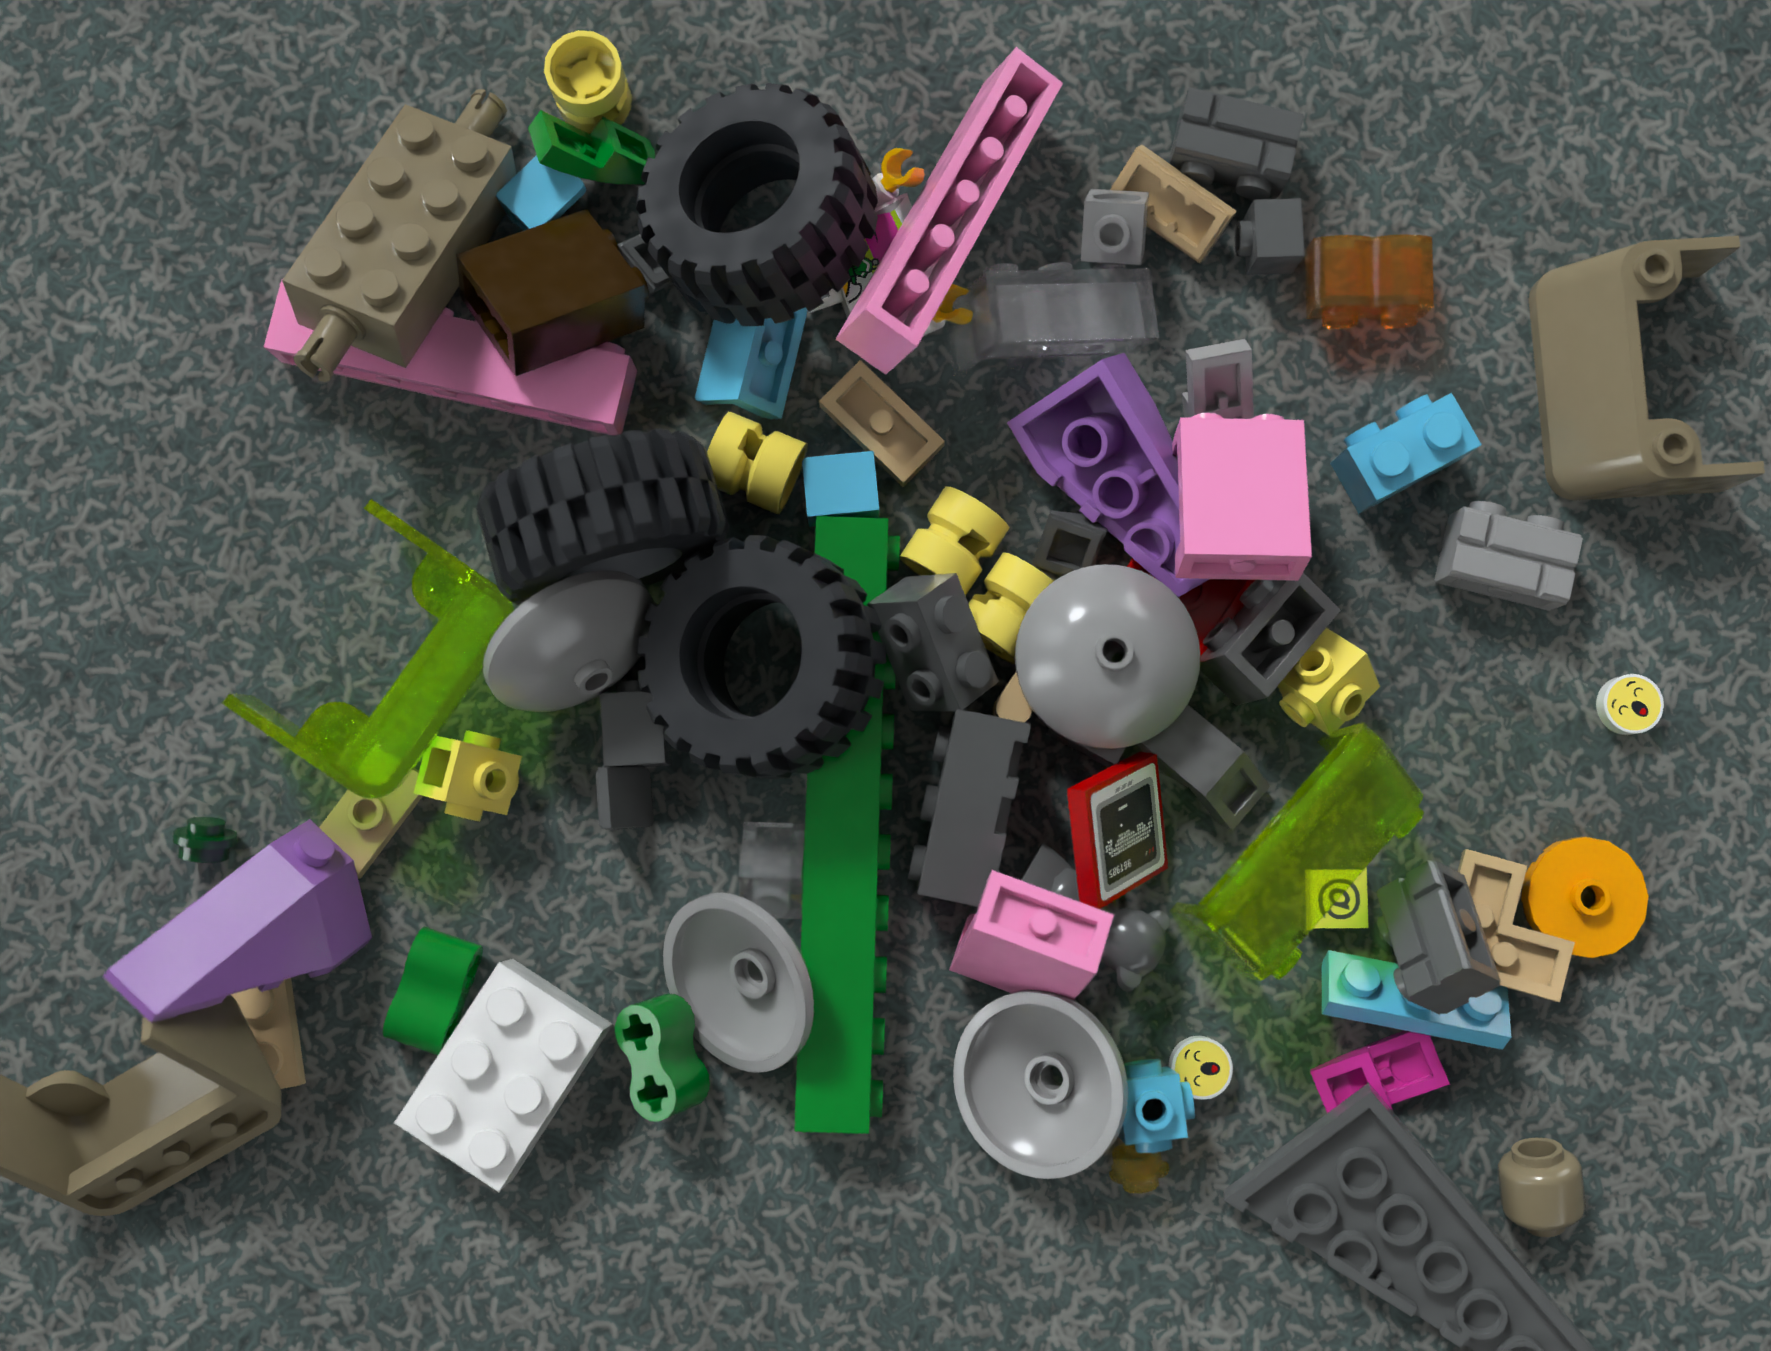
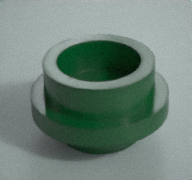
(204, 840)

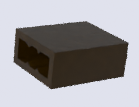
(552, 291)

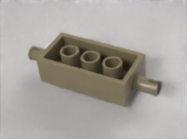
(392, 239)

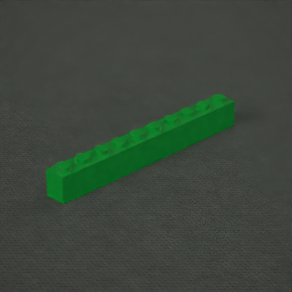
(841, 878)

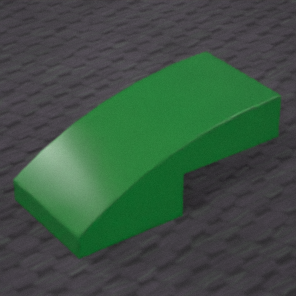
(604, 155)

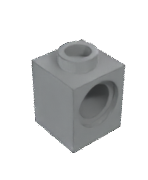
(1114, 226)

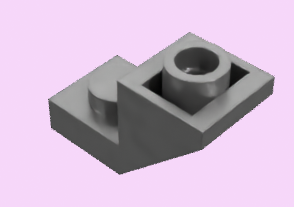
(1209, 765)

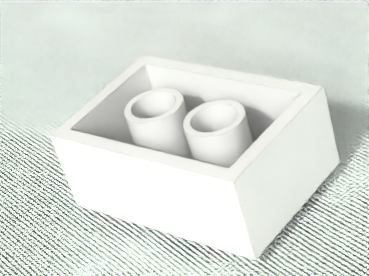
(503, 1074)

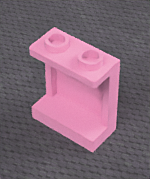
(1242, 498)
(1031, 939)

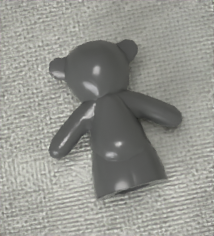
(1134, 938)

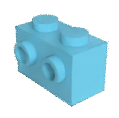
(1404, 453)

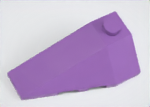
(1114, 459)
(268, 921)

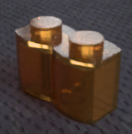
(1369, 279)

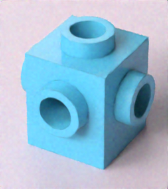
(1149, 1081)

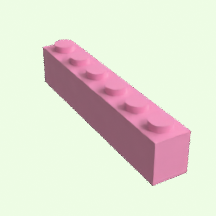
(949, 213)
(464, 366)

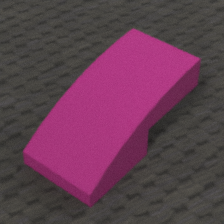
(1394, 1066)

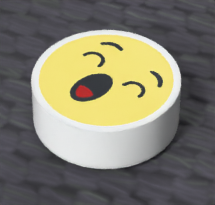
(1629, 704)
(1203, 1065)

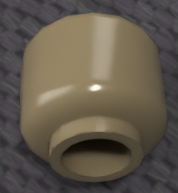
(1541, 1186)

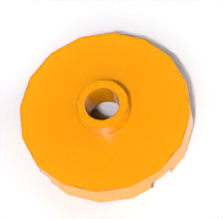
(1554, 895)

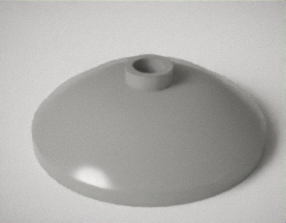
(568, 642)
(1073, 683)
(740, 980)
(1016, 1104)

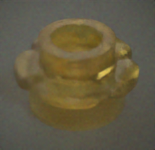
(1137, 1170)

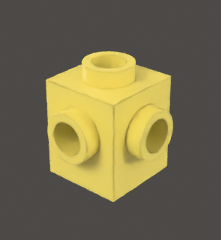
(1328, 684)
(469, 775)

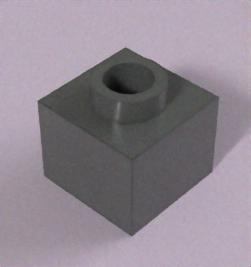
(1271, 236)

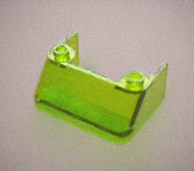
(381, 750)
(1307, 855)

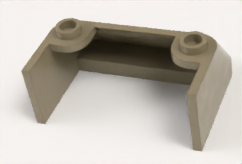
(1594, 377)
(148, 1126)

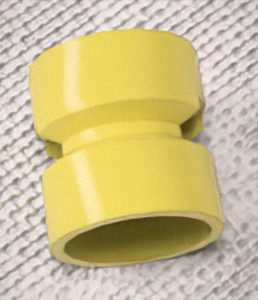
(587, 80)
(755, 462)
(956, 539)
(1010, 592)

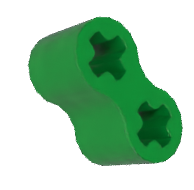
(432, 990)
(662, 1056)

